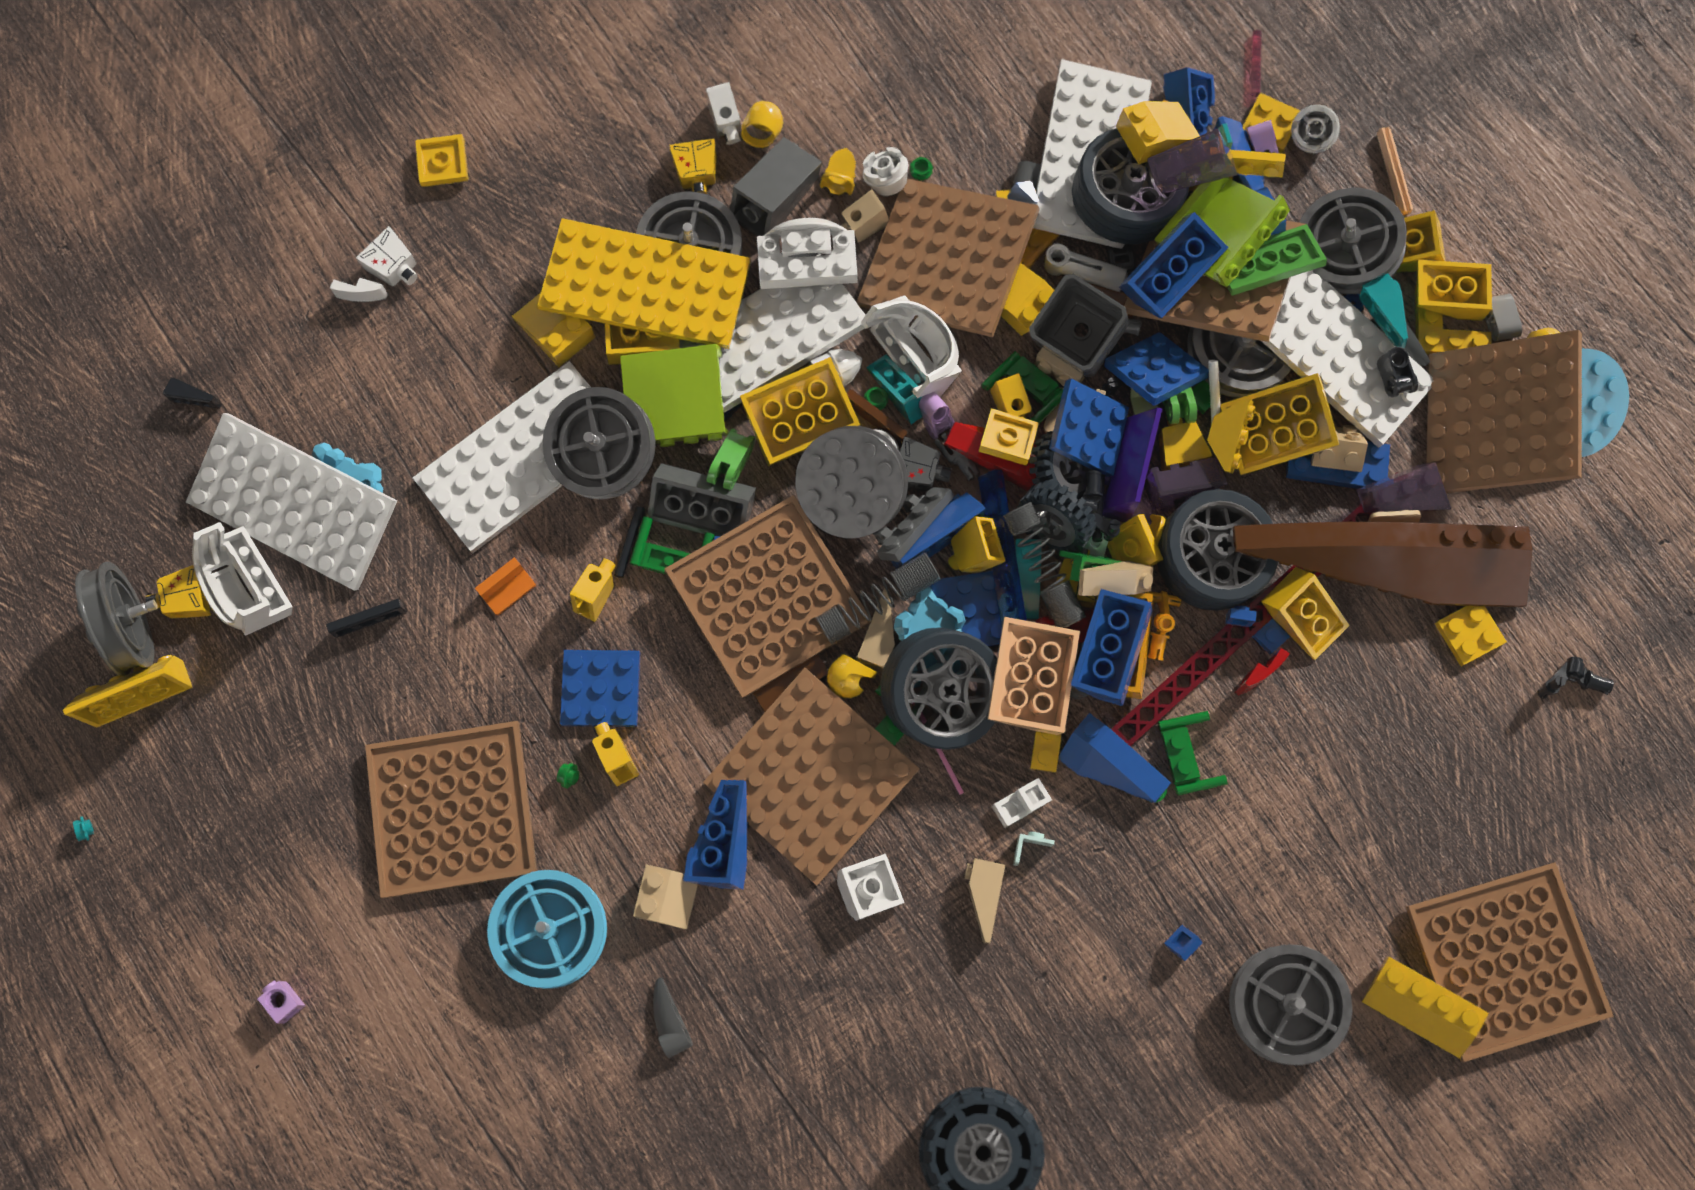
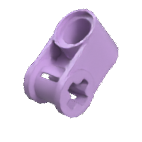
(1263, 137)
(935, 414)

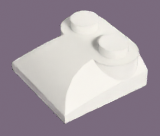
(869, 887)

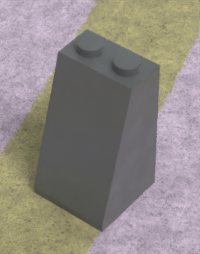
(774, 187)

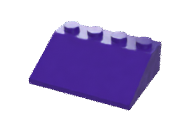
(1127, 483)

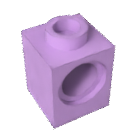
(291, 1004)

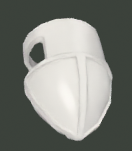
(845, 362)

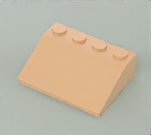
(1033, 676)

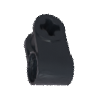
(1397, 371)

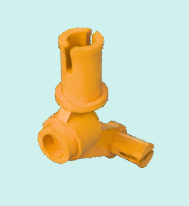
(1163, 622)

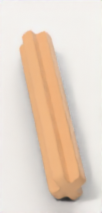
(1394, 170)

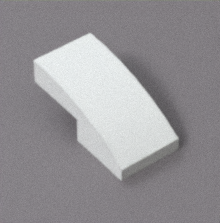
(363, 291)
(1021, 803)

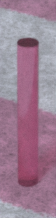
(1256, 63)

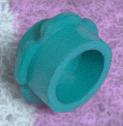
(83, 829)

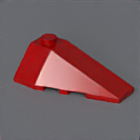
(967, 441)

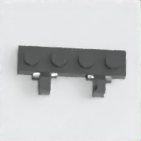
(923, 513)

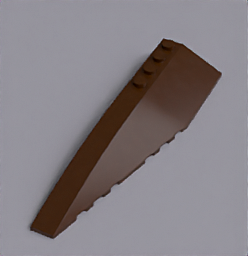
(1411, 559)

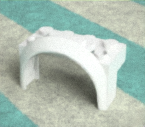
(802, 237)
(892, 330)
(224, 589)

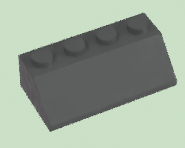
(692, 503)

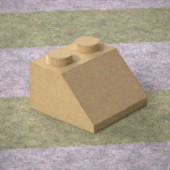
(665, 897)

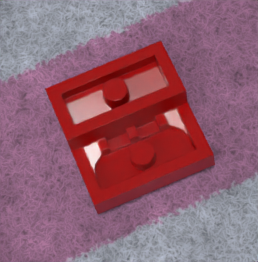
(1260, 672)

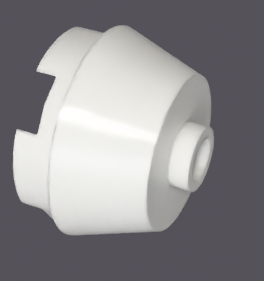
(1315, 128)
(886, 171)

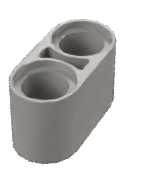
(1504, 319)

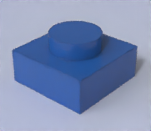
(1241, 616)
(1271, 636)
(1183, 943)

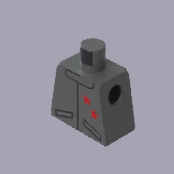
(922, 465)

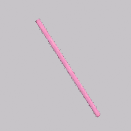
(944, 760)

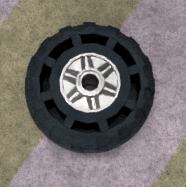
(975, 1119)

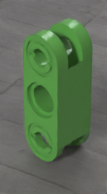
(1181, 406)
(731, 458)

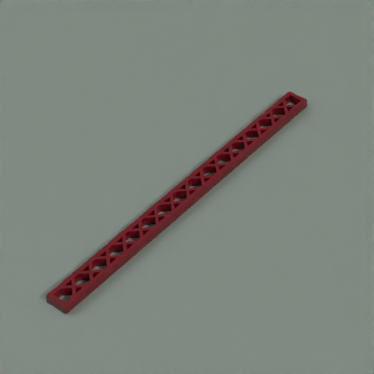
(1210, 657)

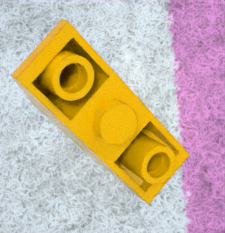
(1229, 432)

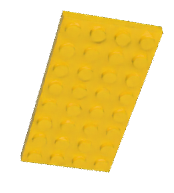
(644, 283)

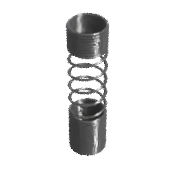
(909, 578)
(1060, 599)

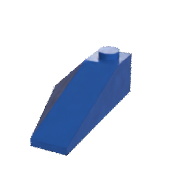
(1194, 93)
(1104, 757)
(721, 847)

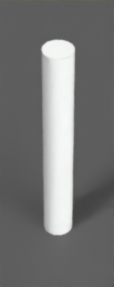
(1214, 388)

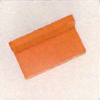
(505, 586)

